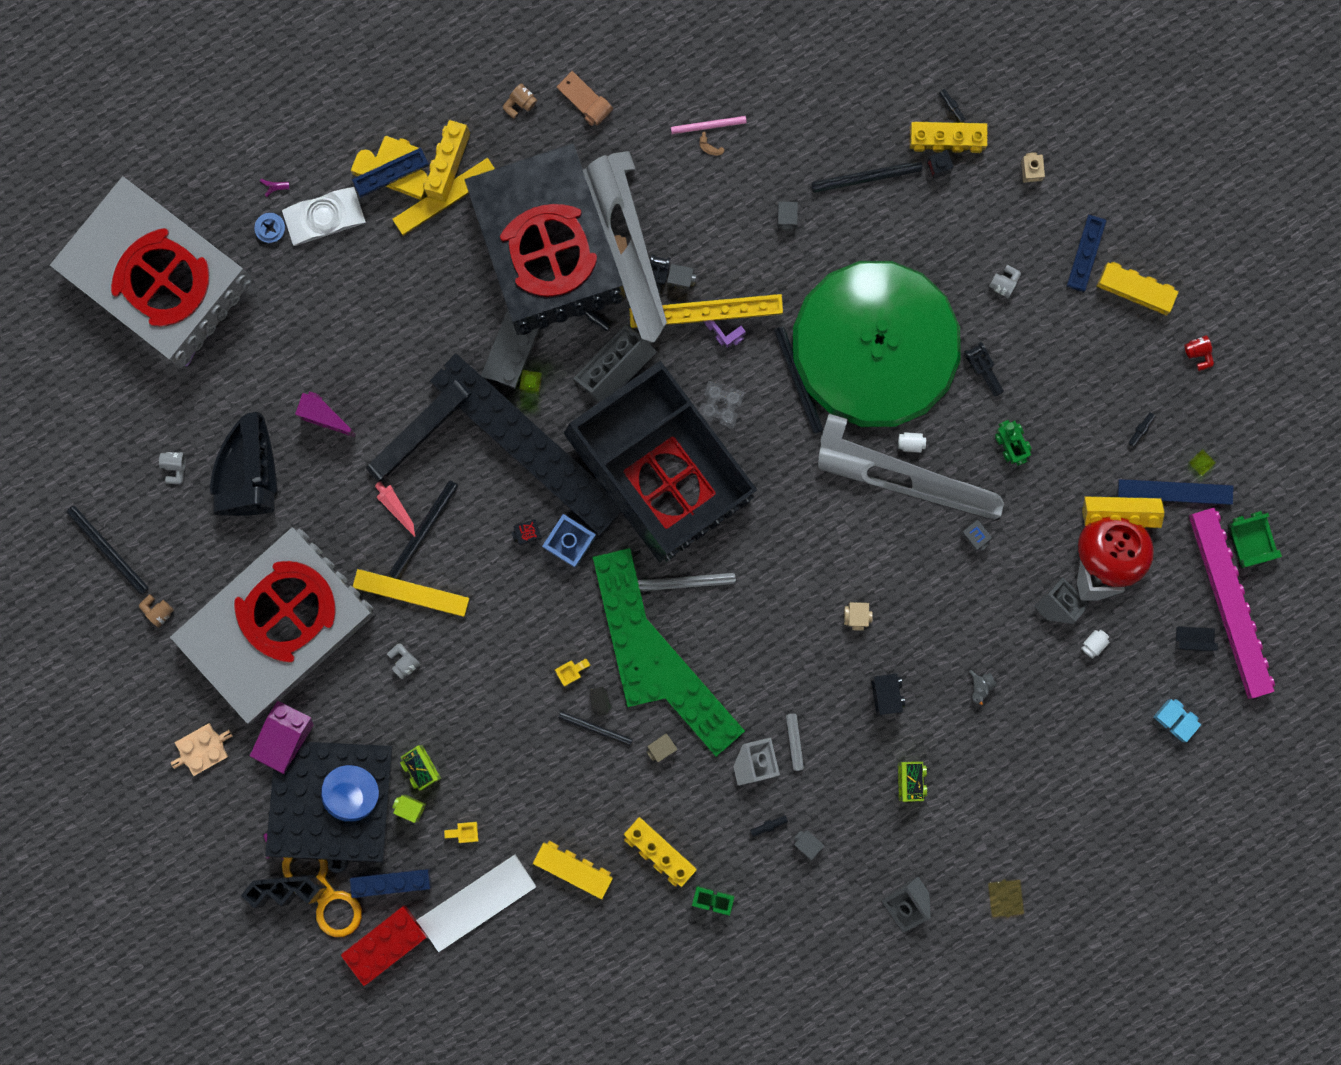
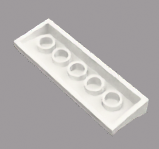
(476, 903)

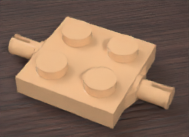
(201, 749)

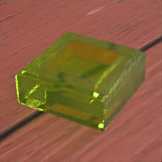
(1201, 462)

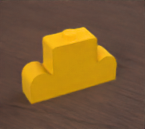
(391, 150)

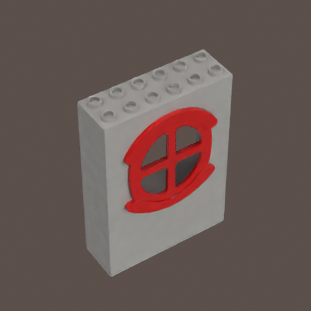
(114, 242)
(239, 655)

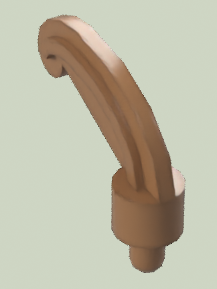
(708, 148)

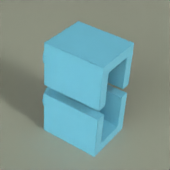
(1184, 727)

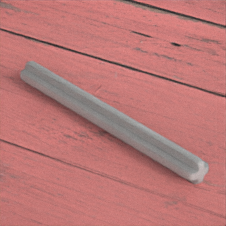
(685, 582)

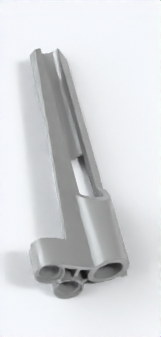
(610, 187)
(854, 460)

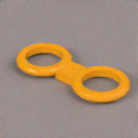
(327, 896)

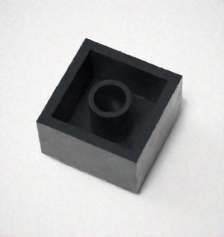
(887, 694)

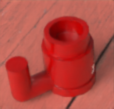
(1198, 348)

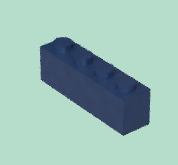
(390, 883)

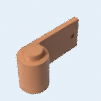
(591, 105)

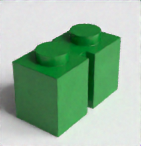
(720, 901)

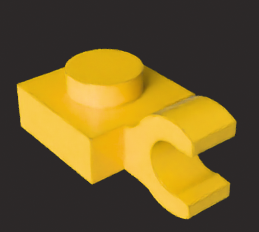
(569, 672)
(466, 832)

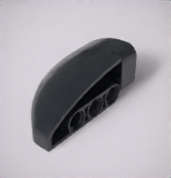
(245, 470)

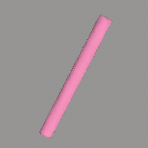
(708, 125)

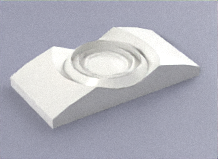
(323, 216)

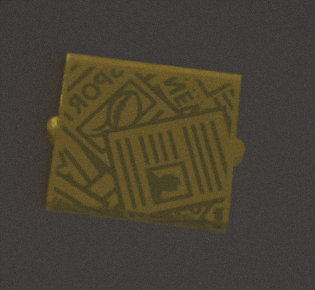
(1006, 898)

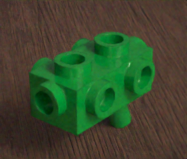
(1011, 438)

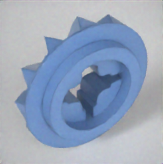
(269, 219)

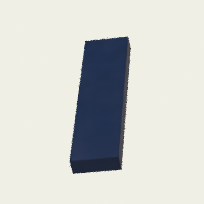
(390, 172)
(1086, 253)

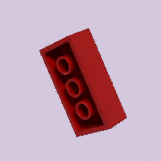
(384, 945)

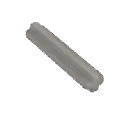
(794, 740)

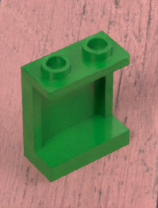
(1253, 539)

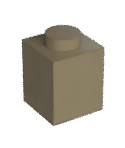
(661, 748)

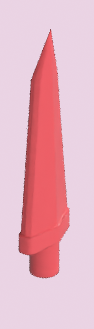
(393, 504)

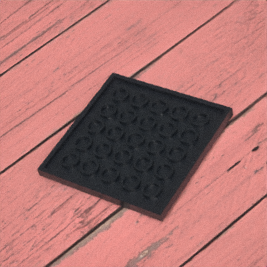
(304, 828)

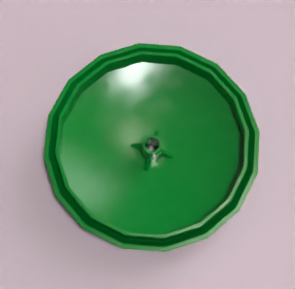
(870, 380)

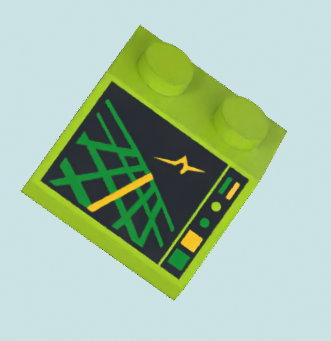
(420, 768)
(911, 781)

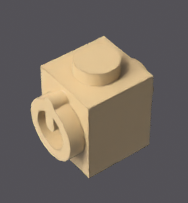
(857, 616)

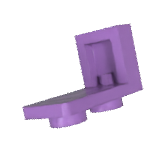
(735, 337)

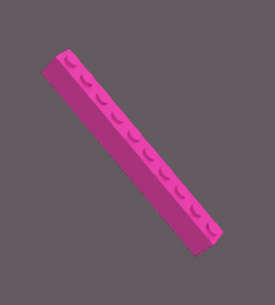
(1232, 603)

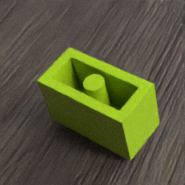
(408, 808)

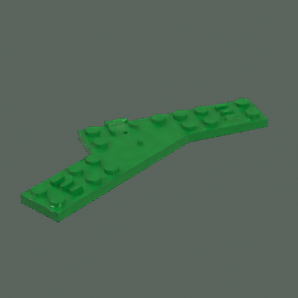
(647, 661)

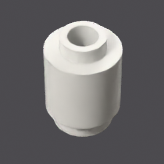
(911, 442)
(1095, 643)

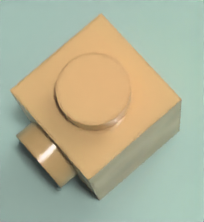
(1032, 167)

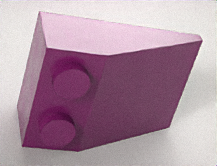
(316, 411)
(281, 737)

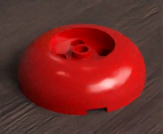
(1109, 558)

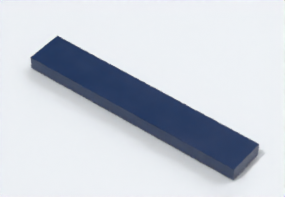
(1176, 491)

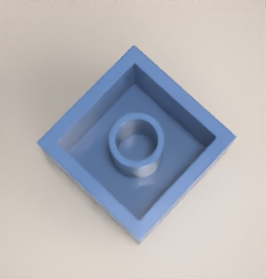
(569, 541)

